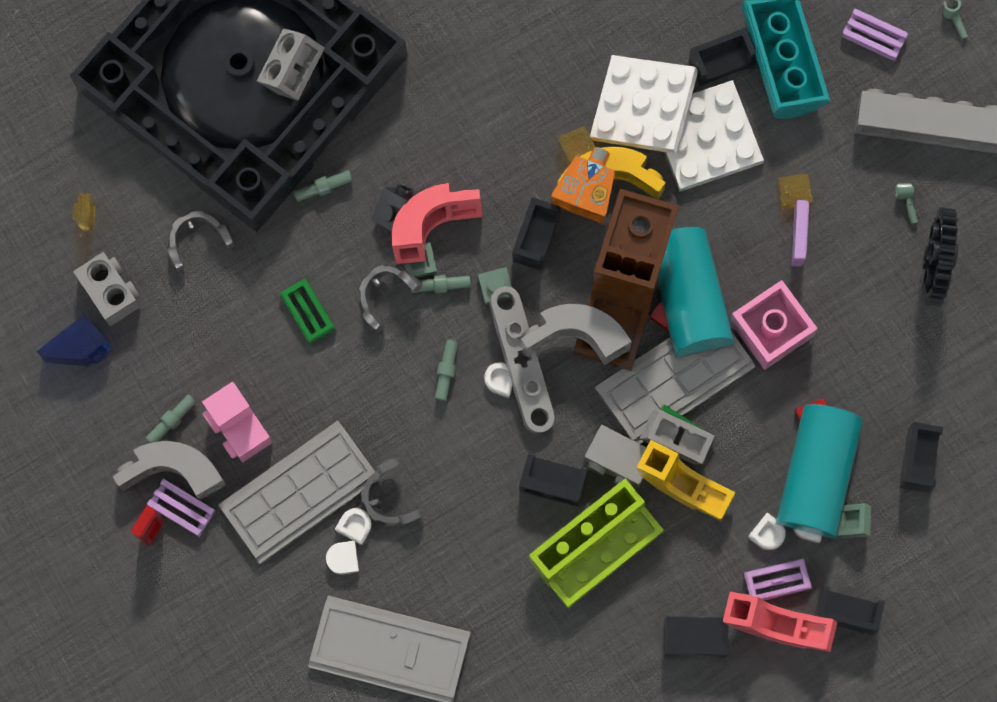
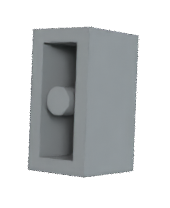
(615, 456)

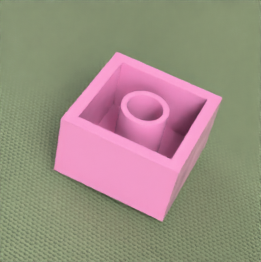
(773, 325)

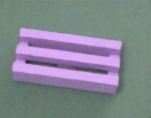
(879, 25)
(800, 232)
(159, 494)
(751, 587)

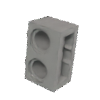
(290, 64)
(103, 291)
(678, 436)

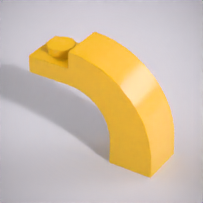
(630, 167)
(672, 477)

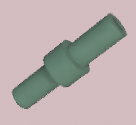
(323, 186)
(441, 284)
(446, 370)
(171, 419)

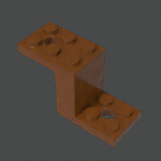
(630, 269)

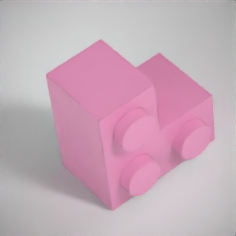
(232, 415)

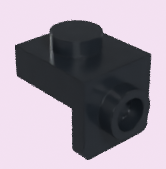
(390, 203)

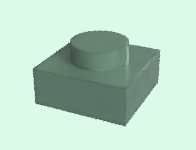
(423, 268)
(493, 280)
(855, 521)

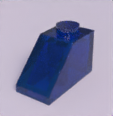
(76, 345)

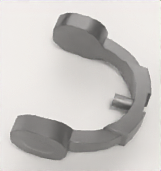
(181, 222)
(368, 283)
(403, 519)

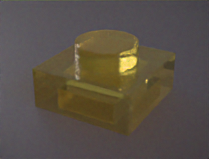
(576, 143)
(793, 189)
(84, 211)

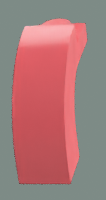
(426, 212)
(779, 624)

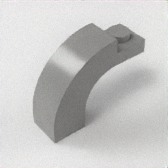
(580, 322)
(174, 458)

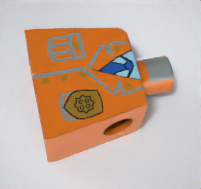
(586, 186)

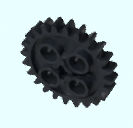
(940, 256)

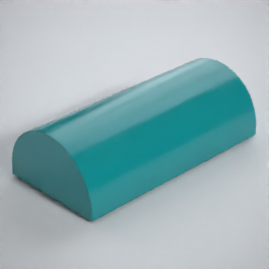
(785, 57)
(692, 294)
(819, 470)

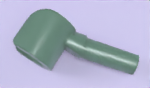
(954, 15)
(905, 192)

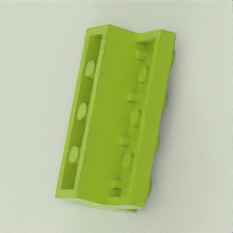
(595, 543)

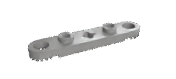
(528, 381)

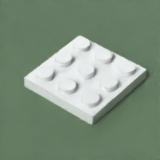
(644, 104)
(714, 139)

